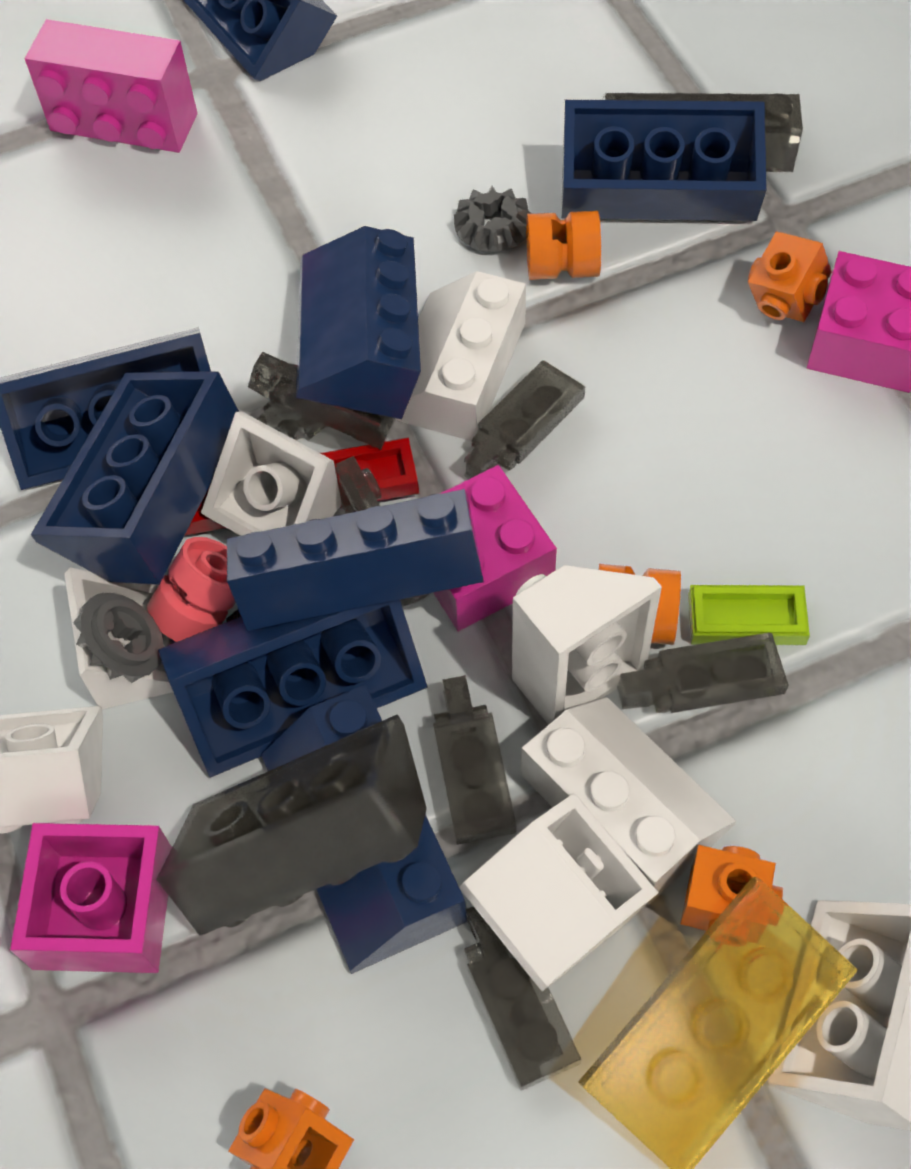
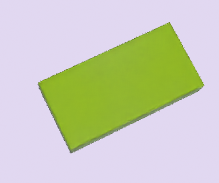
(748, 610)

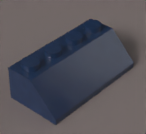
(266, 33)
(664, 159)
(359, 323)
(55, 406)
(140, 476)
(354, 560)
(253, 684)
(388, 903)

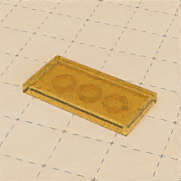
(718, 1026)

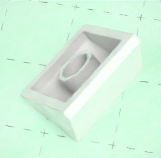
(269, 480)
(109, 693)

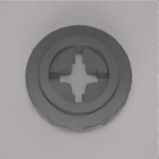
(499, 233)
(128, 621)

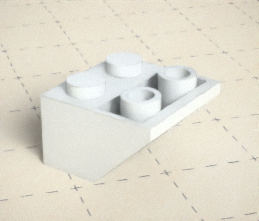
(558, 891)

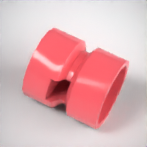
(194, 591)

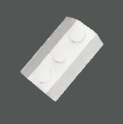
(465, 351)
(579, 635)
(50, 766)
(627, 786)
(861, 1044)

